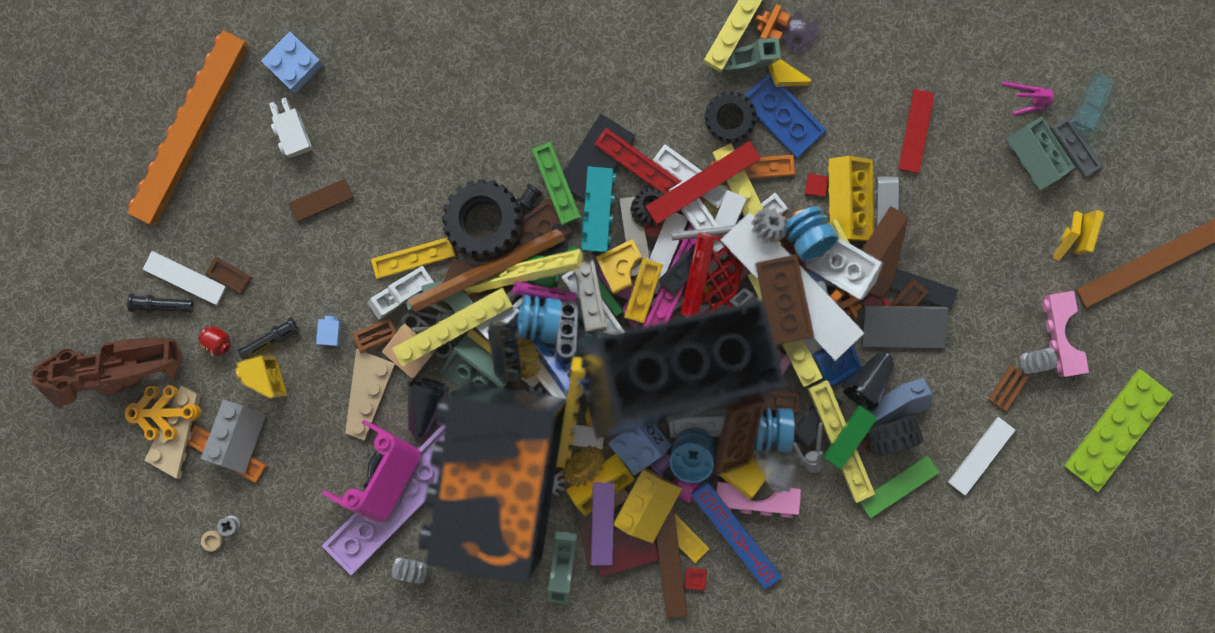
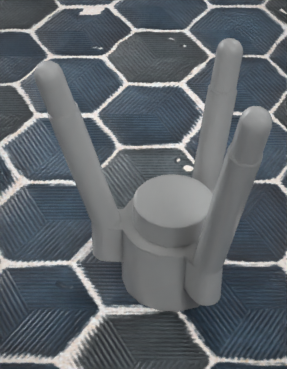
(440, 317)
(813, 458)

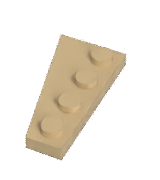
(367, 389)
(170, 454)

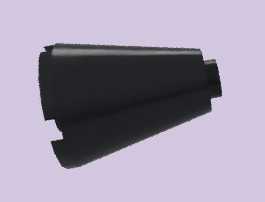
(870, 381)
(423, 404)

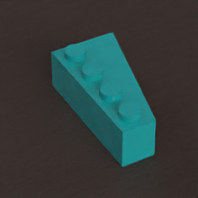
(597, 209)

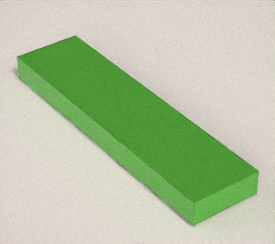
(556, 183)
(899, 486)

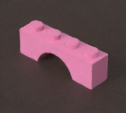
(1059, 310)
(785, 503)

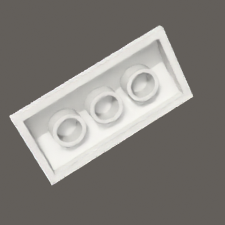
(847, 268)

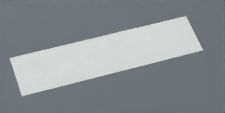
(830, 323)

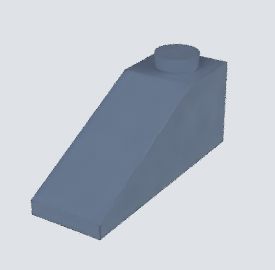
(903, 401)

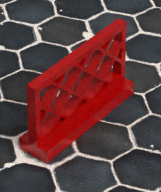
(699, 273)

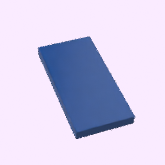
(785, 116)

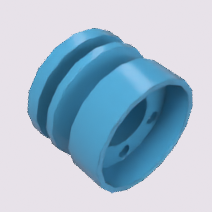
(811, 233)
(539, 319)
(776, 430)
(693, 455)

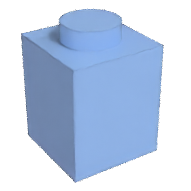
(329, 331)

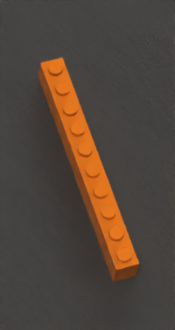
(188, 128)

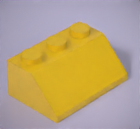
(262, 375)
(647, 506)

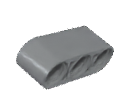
(886, 196)

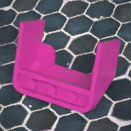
(388, 481)

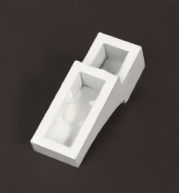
(399, 292)

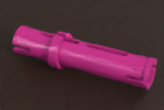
(543, 292)

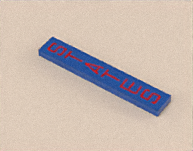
(736, 535)

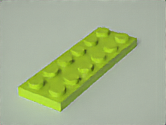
(1118, 430)

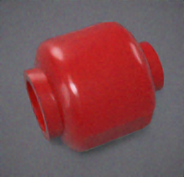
(214, 341)

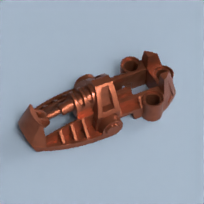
(107, 372)

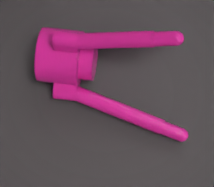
(1040, 97)

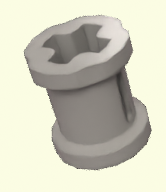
(222, 527)

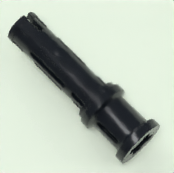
(149, 304)
(277, 334)

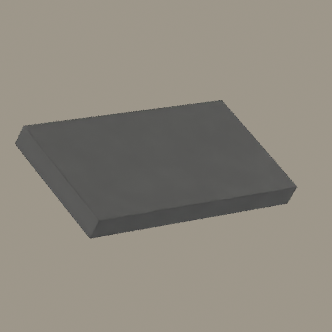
(904, 326)

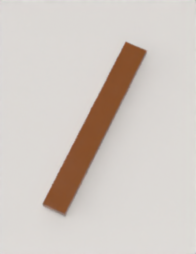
(1147, 264)
(485, 270)

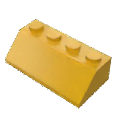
(852, 196)

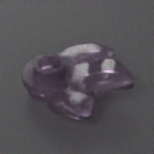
(799, 30)

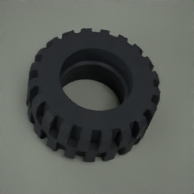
(464, 202)

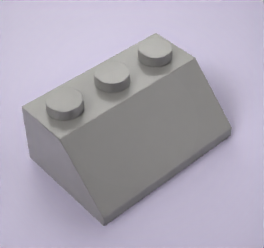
(233, 437)

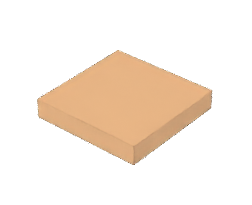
(413, 367)

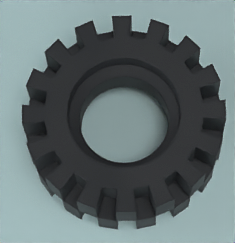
(638, 209)

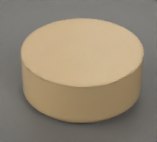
(211, 540)

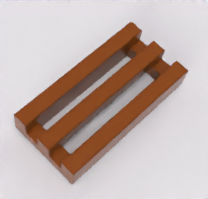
(372, 328)
(1018, 373)

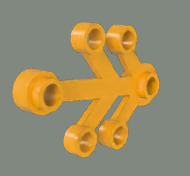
(157, 412)

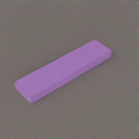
(602, 523)

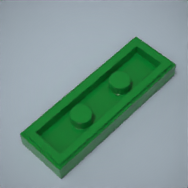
(850, 437)

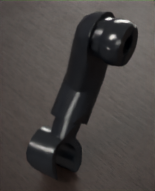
(372, 466)

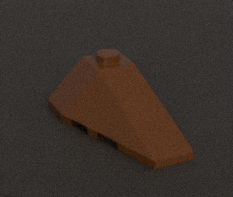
(886, 246)

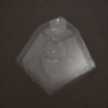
(776, 469)

